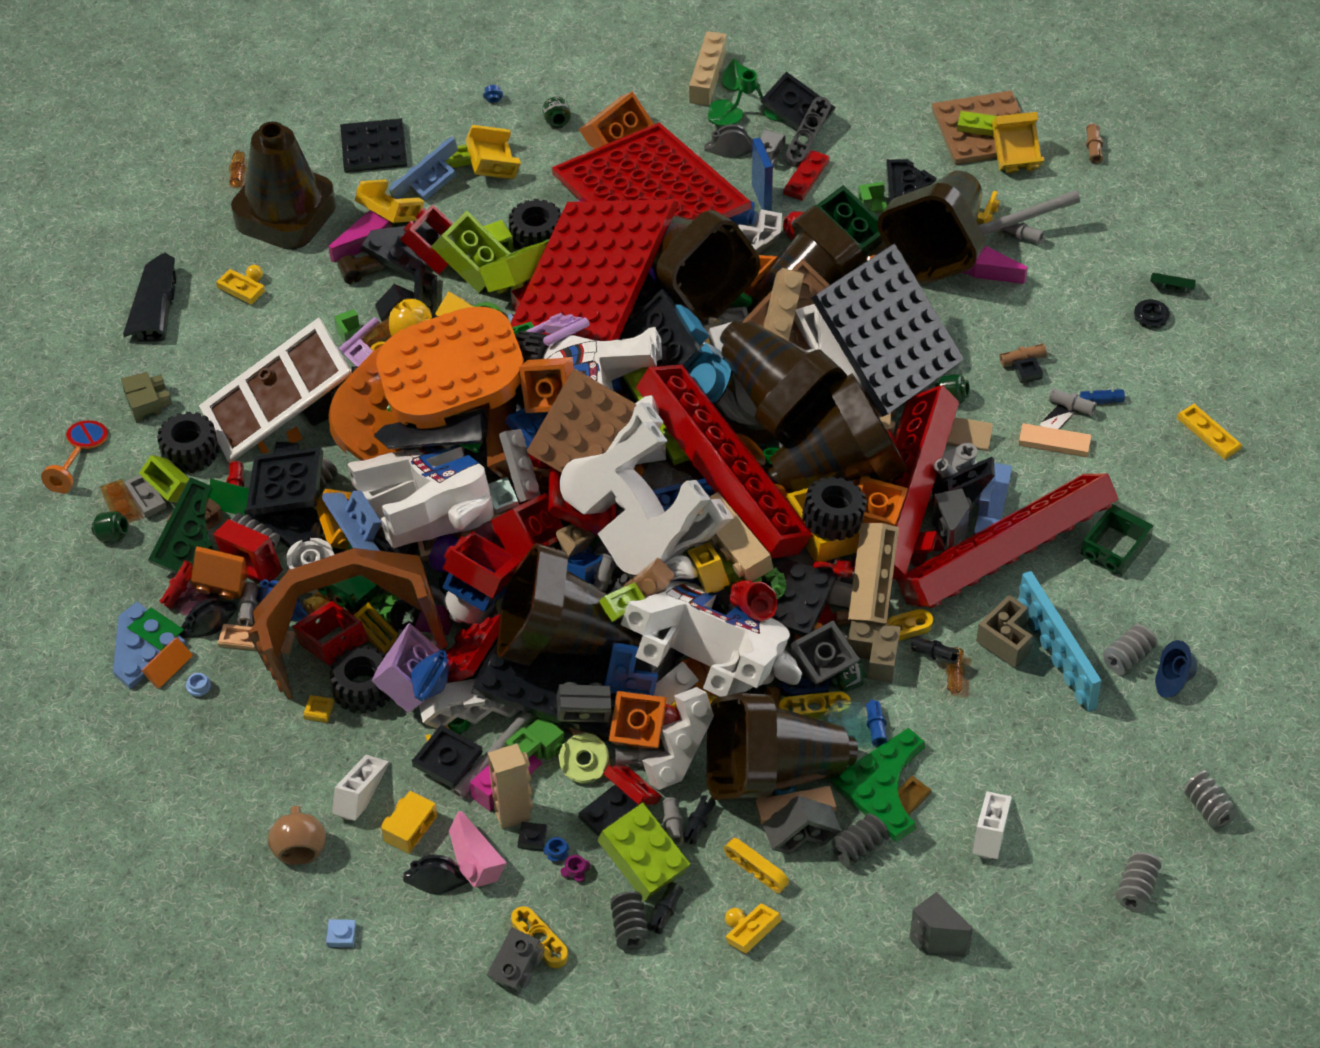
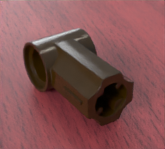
(354, 269)

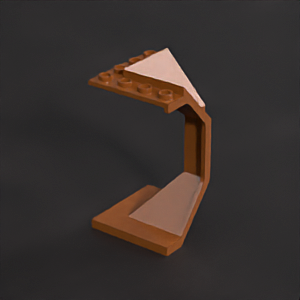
(394, 572)

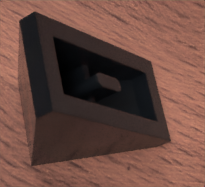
(390, 299)

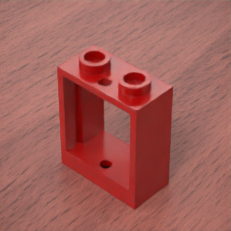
(416, 243)
(253, 546)
(486, 553)
(330, 617)

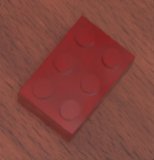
(526, 526)

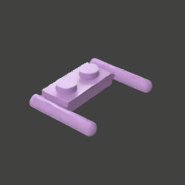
(560, 327)
(355, 348)

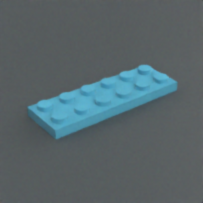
(1060, 642)

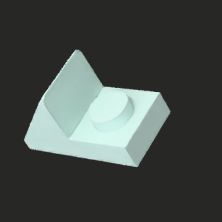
(503, 495)

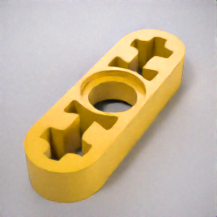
(821, 698)
(757, 864)
(539, 926)

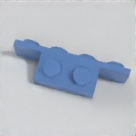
(429, 174)
(992, 498)
(355, 518)

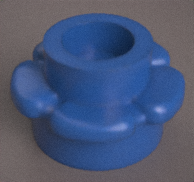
(493, 93)
(552, 845)

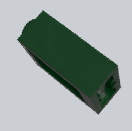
(1117, 519)

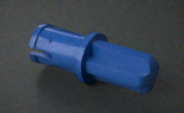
(876, 723)

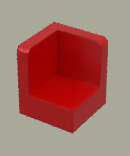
(926, 543)

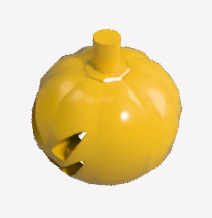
(407, 314)

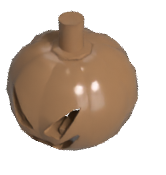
(298, 836)

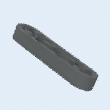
(809, 132)

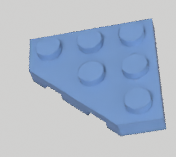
(131, 650)

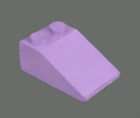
(395, 670)

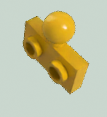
(243, 286)
(751, 928)

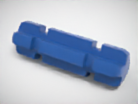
(1104, 396)

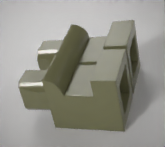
(142, 395)

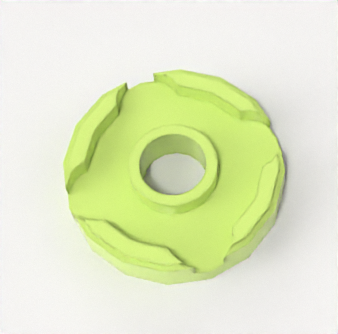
(573, 748)

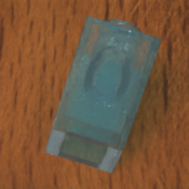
(846, 714)

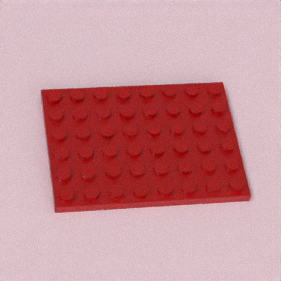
(651, 167)
(596, 264)

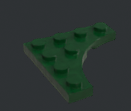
(184, 529)

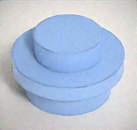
(198, 684)

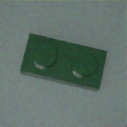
(1163, 280)

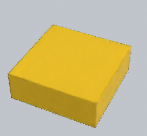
(318, 708)

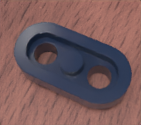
(805, 687)

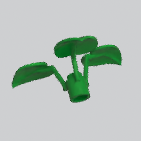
(734, 78)

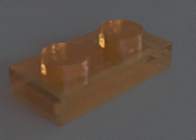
(118, 499)

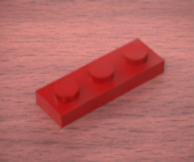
(806, 175)

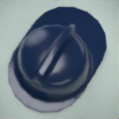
(1175, 668)

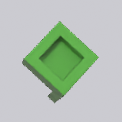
(873, 196)
(347, 324)
(527, 743)

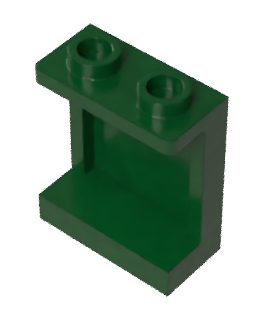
(350, 592)

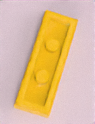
(1209, 431)

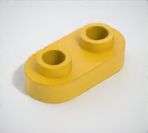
(908, 623)

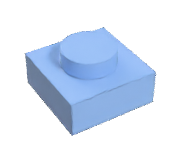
(341, 933)

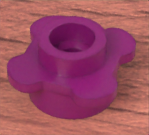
(572, 862)

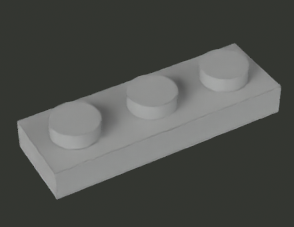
(520, 465)

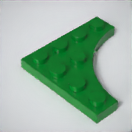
(875, 782)

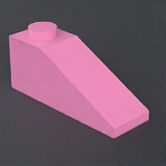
(474, 854)

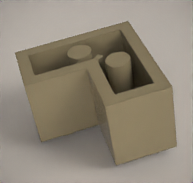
(1003, 631)
(878, 644)

